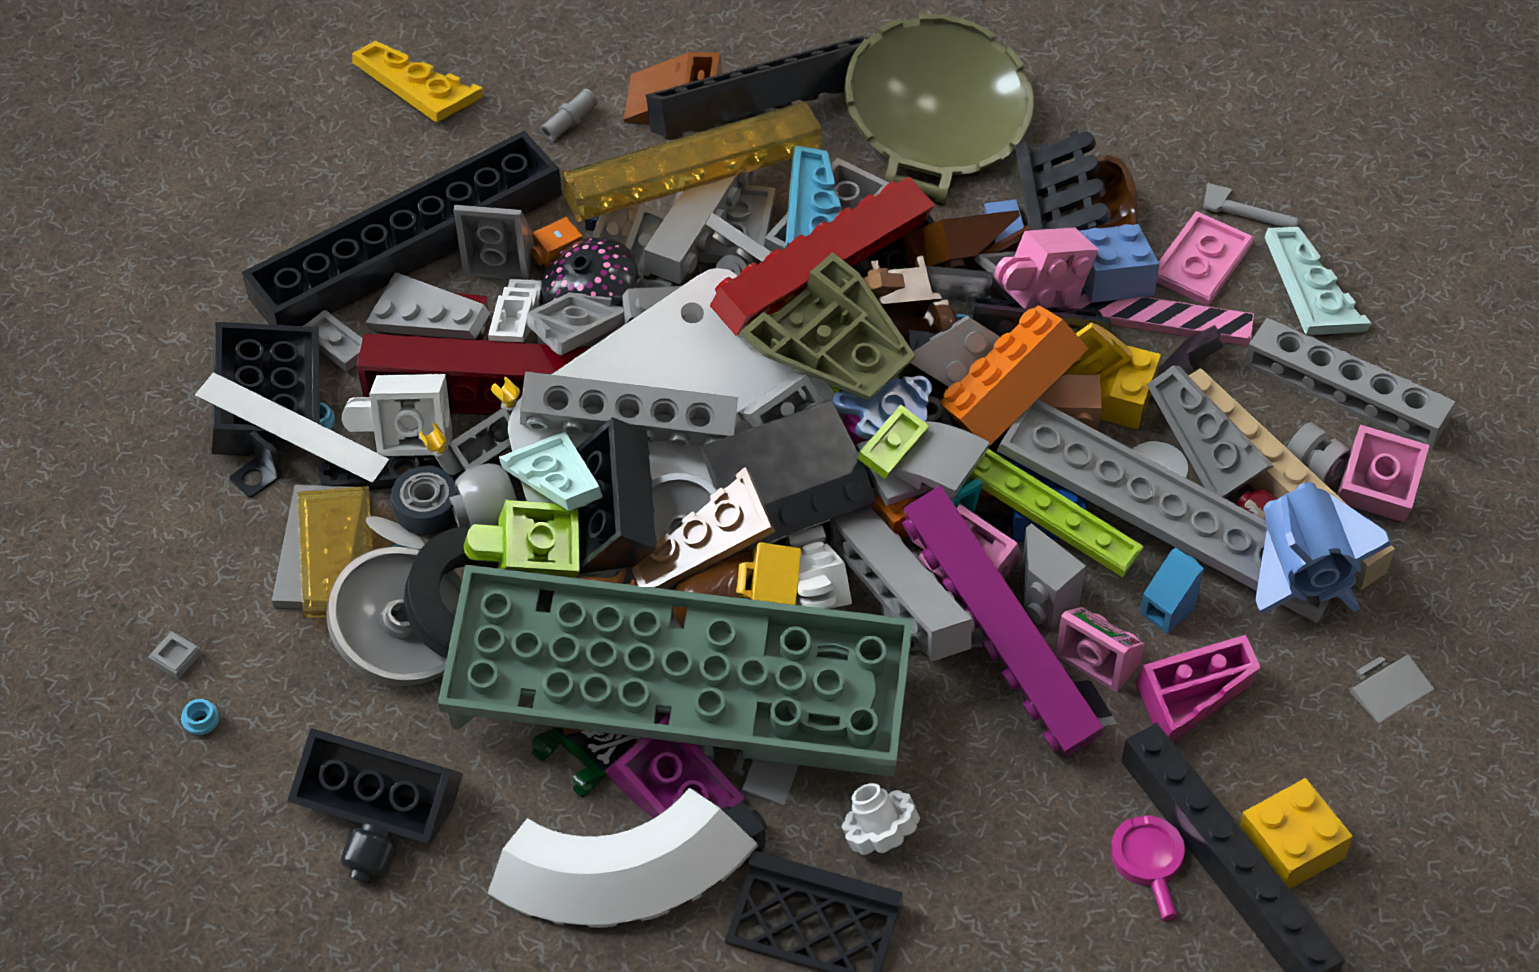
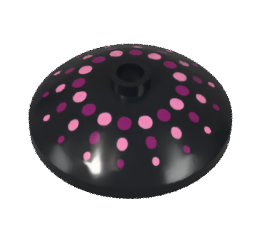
(591, 268)

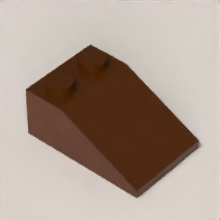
(955, 239)

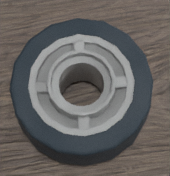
(423, 500)

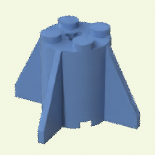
(1314, 548)

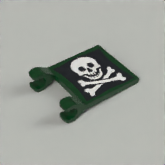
(591, 748)

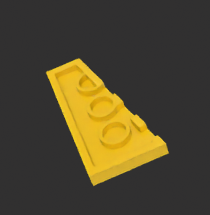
(416, 82)

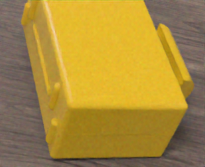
(773, 575)

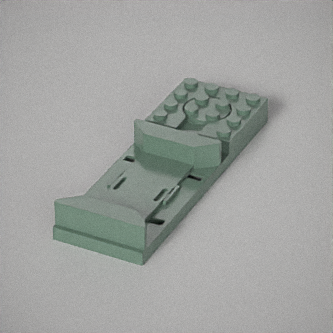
(737, 677)

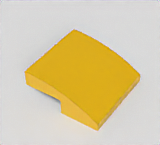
(1104, 354)

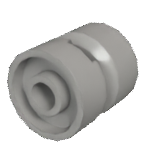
(1318, 453)

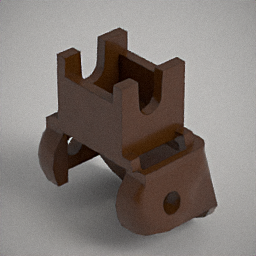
(910, 304)

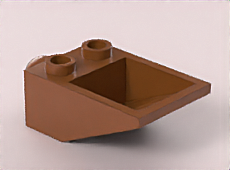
(665, 75)

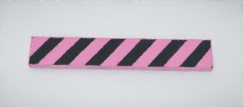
(1172, 317)

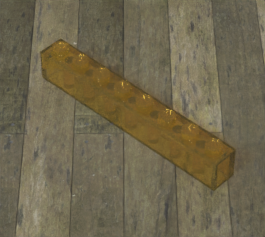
(690, 161)

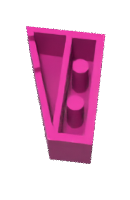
(1196, 683)

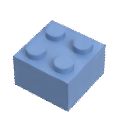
(1122, 266)

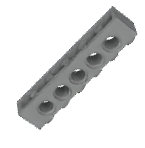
(1349, 383)
(614, 397)

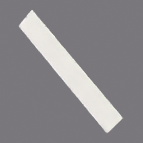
(292, 427)

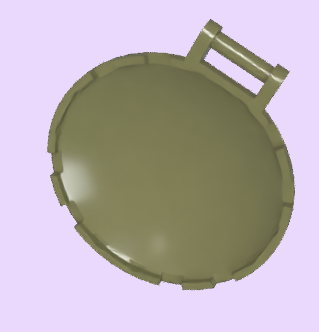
(938, 98)

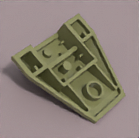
(834, 332)

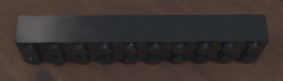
(398, 233)

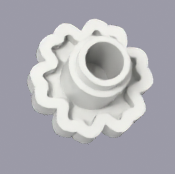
(879, 819)

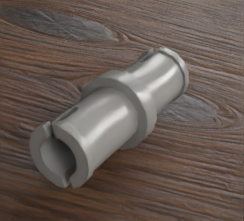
(568, 115)

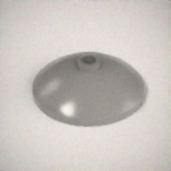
(675, 498)

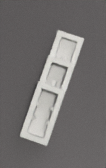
(511, 310)

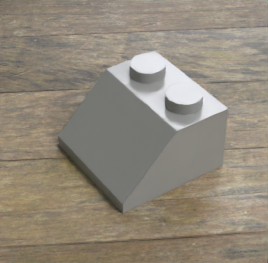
(1049, 579)

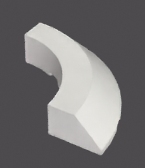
(623, 873)

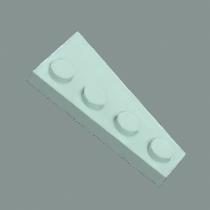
(1311, 287)

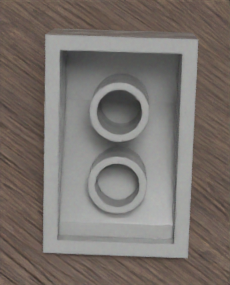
(494, 242)

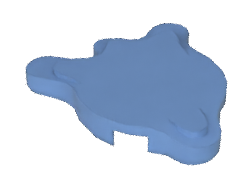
(908, 391)

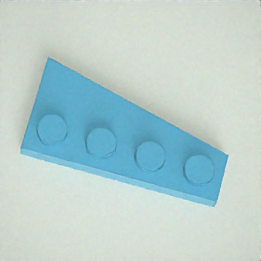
(811, 192)

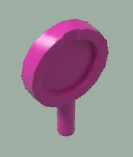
(1149, 854)

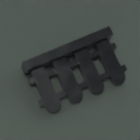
(1036, 185)

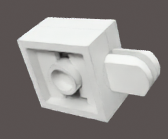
(399, 411)
(822, 578)

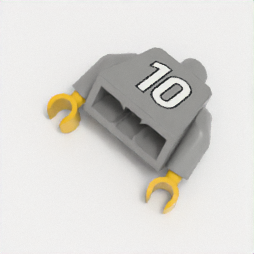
(480, 442)

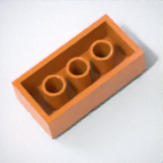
(1013, 374)

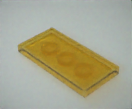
(331, 537)

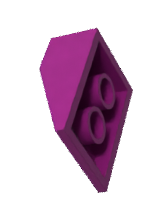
(661, 771)

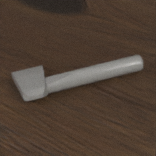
(1217, 201)

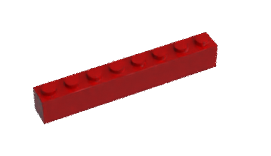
(850, 236)

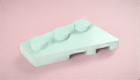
(554, 471)

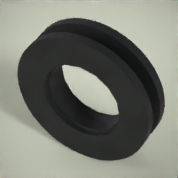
(422, 597)

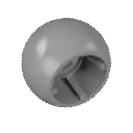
(481, 495)

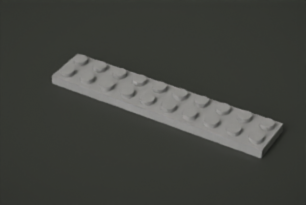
(1144, 495)

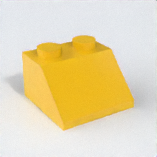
(1126, 389)

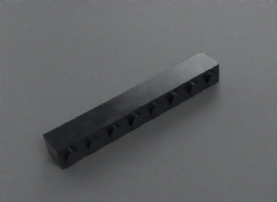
(750, 90)
(1228, 855)

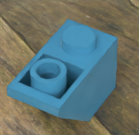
(1172, 591)

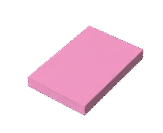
(1202, 258)

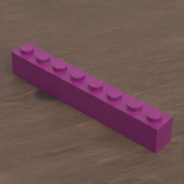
(1003, 623)

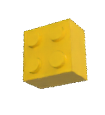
(1296, 833)

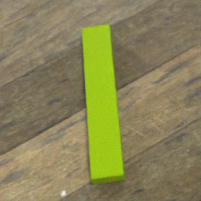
(1056, 513)

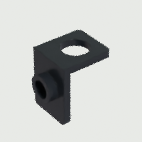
(265, 463)

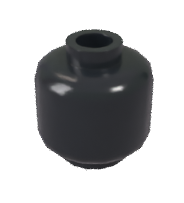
(368, 853)

